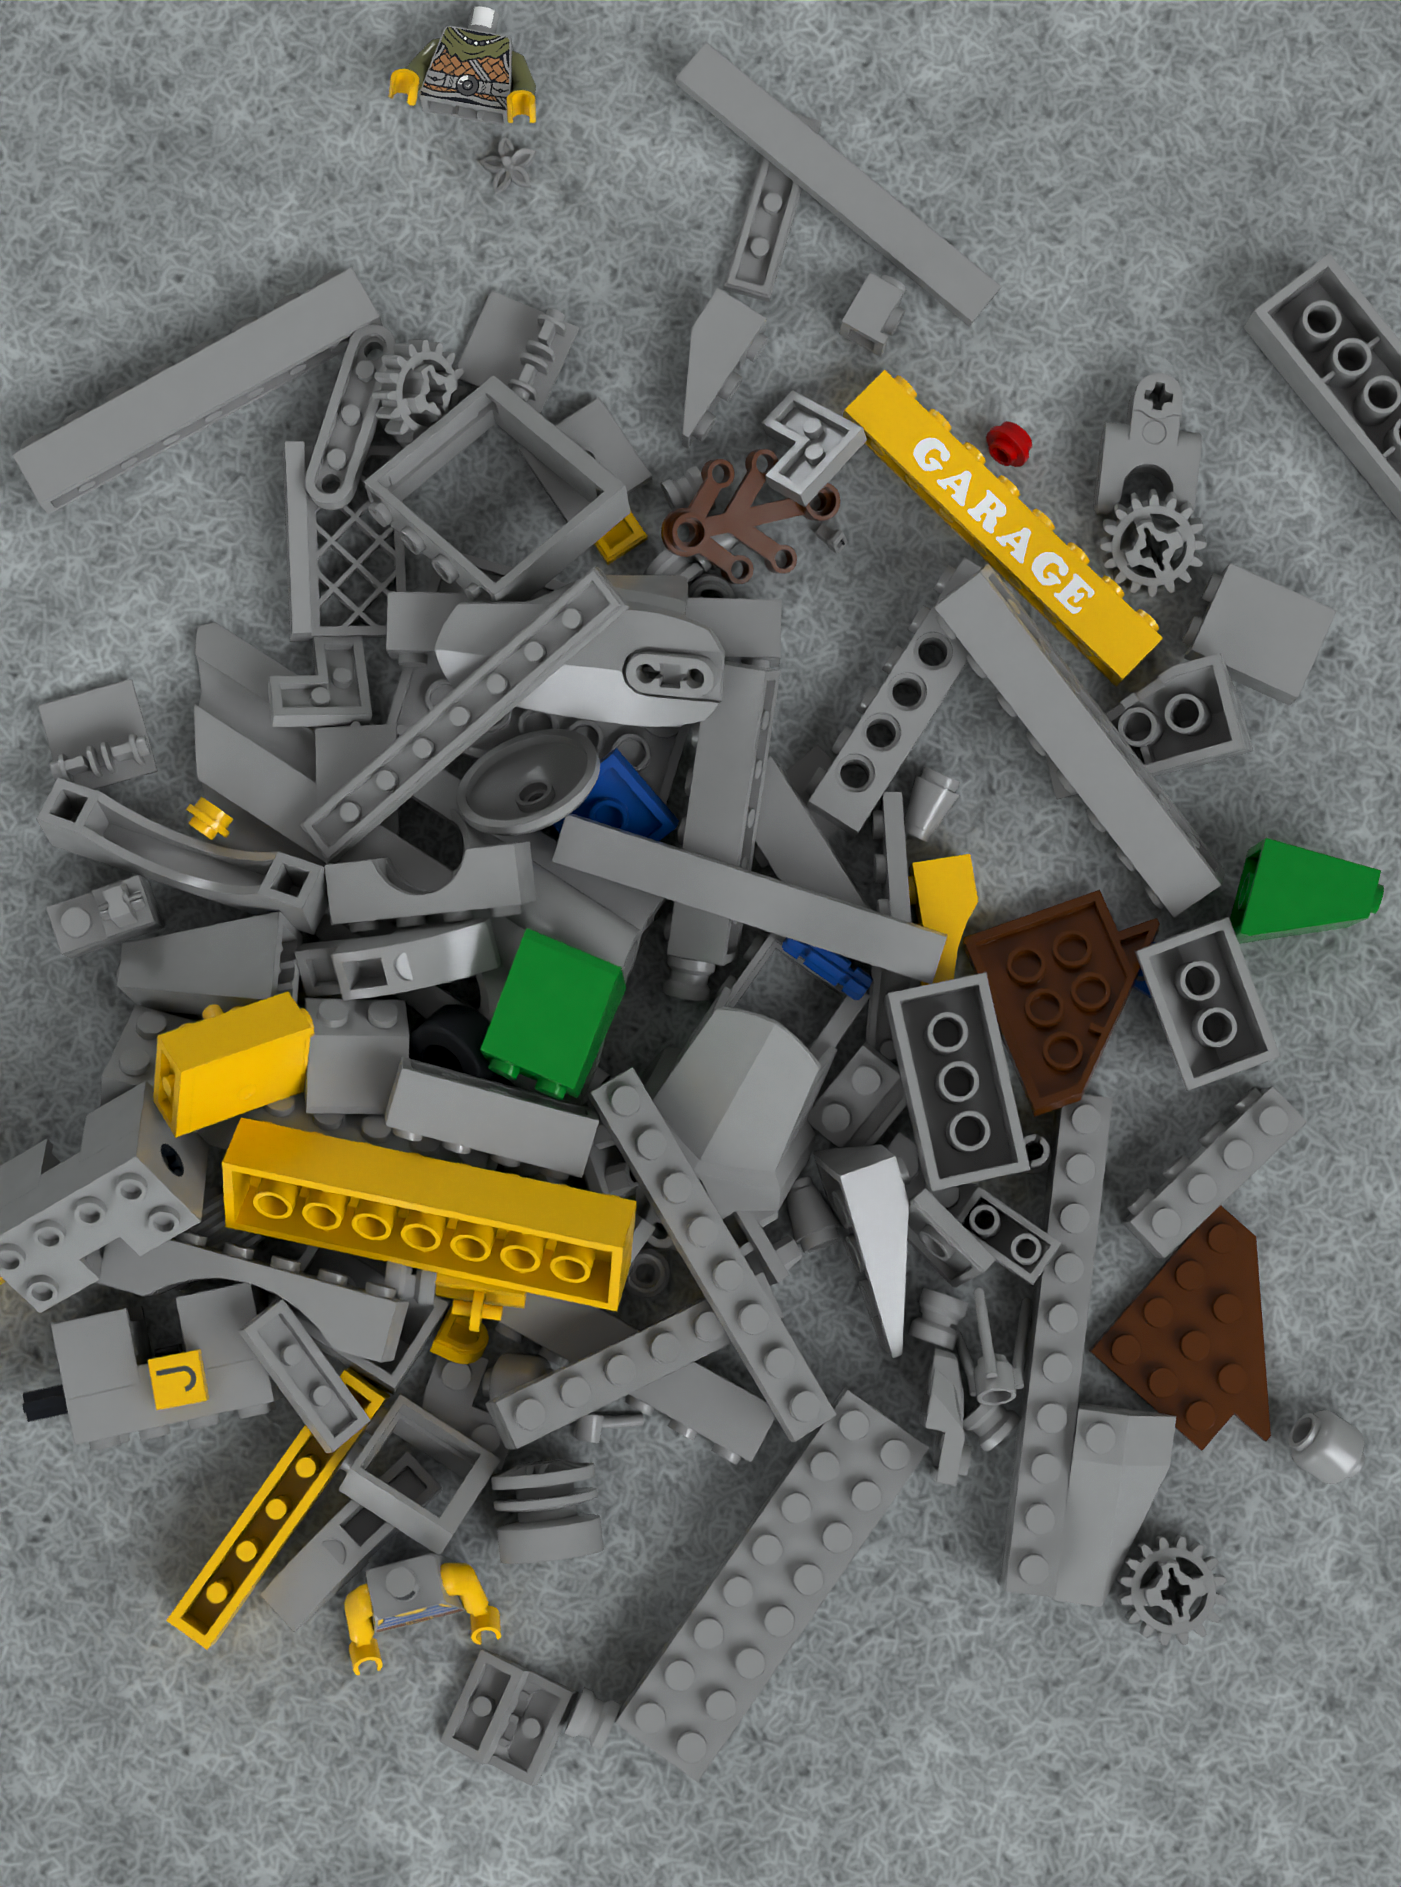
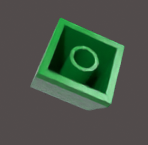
(1300, 892)
(552, 1015)

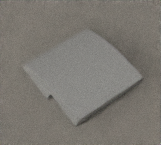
(509, 1717)

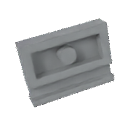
(860, 1101)

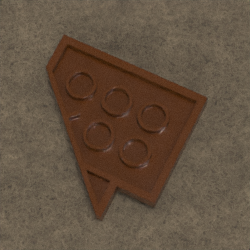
(1059, 991)
(1197, 1335)

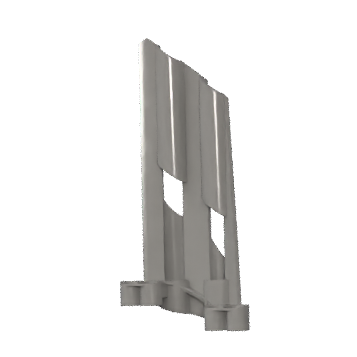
(269, 787)

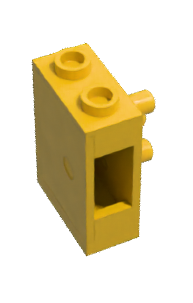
(231, 1062)

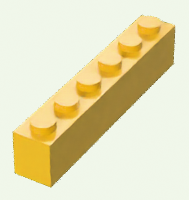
(266, 1525)

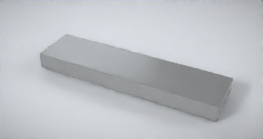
(765, 229)

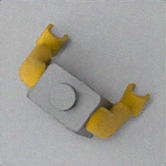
(412, 1594)

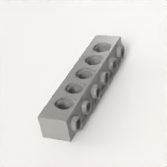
(852, 806)

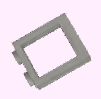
(758, 955)
(436, 1441)

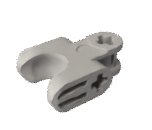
(1149, 445)

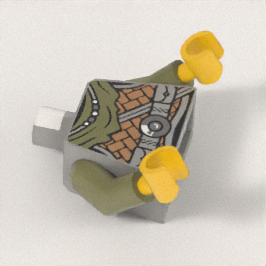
(470, 74)

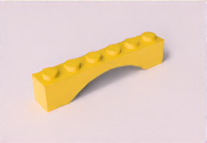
(944, 902)

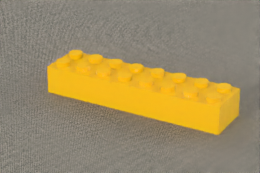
(428, 1213)

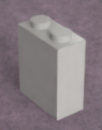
(1260, 630)

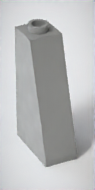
(212, 965)

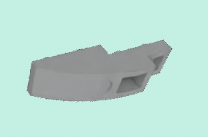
(400, 961)
(998, 1228)
(342, 1548)

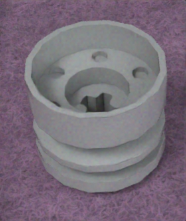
(547, 1512)

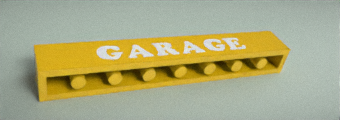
(1003, 528)

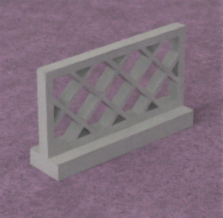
(303, 555)

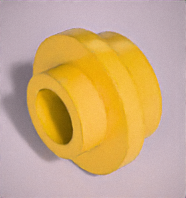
(209, 819)

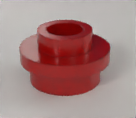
(1009, 444)

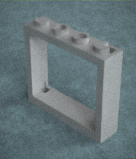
(449, 436)

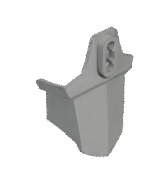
(737, 1109)

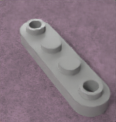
(349, 420)

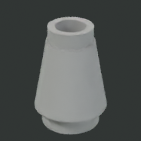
(929, 803)
(811, 1217)

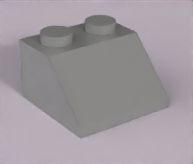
(354, 1054)

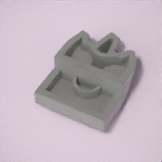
(944, 1412)

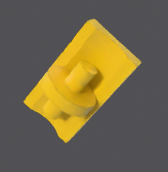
(479, 1293)

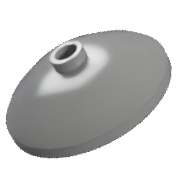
(528, 782)

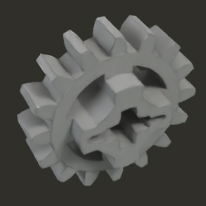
(416, 389)
(1170, 537)
(1193, 1584)

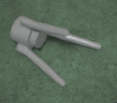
(994, 1378)

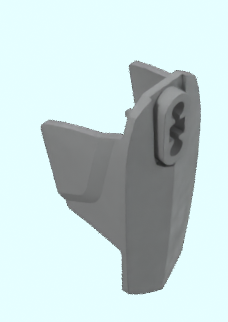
(605, 675)

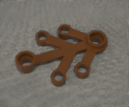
(740, 519)

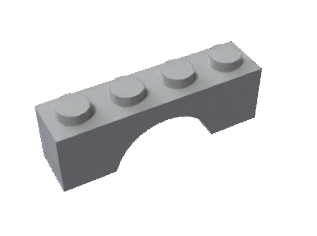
(373, 890)

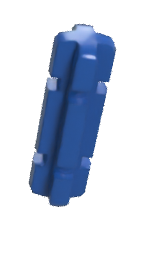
(831, 967)

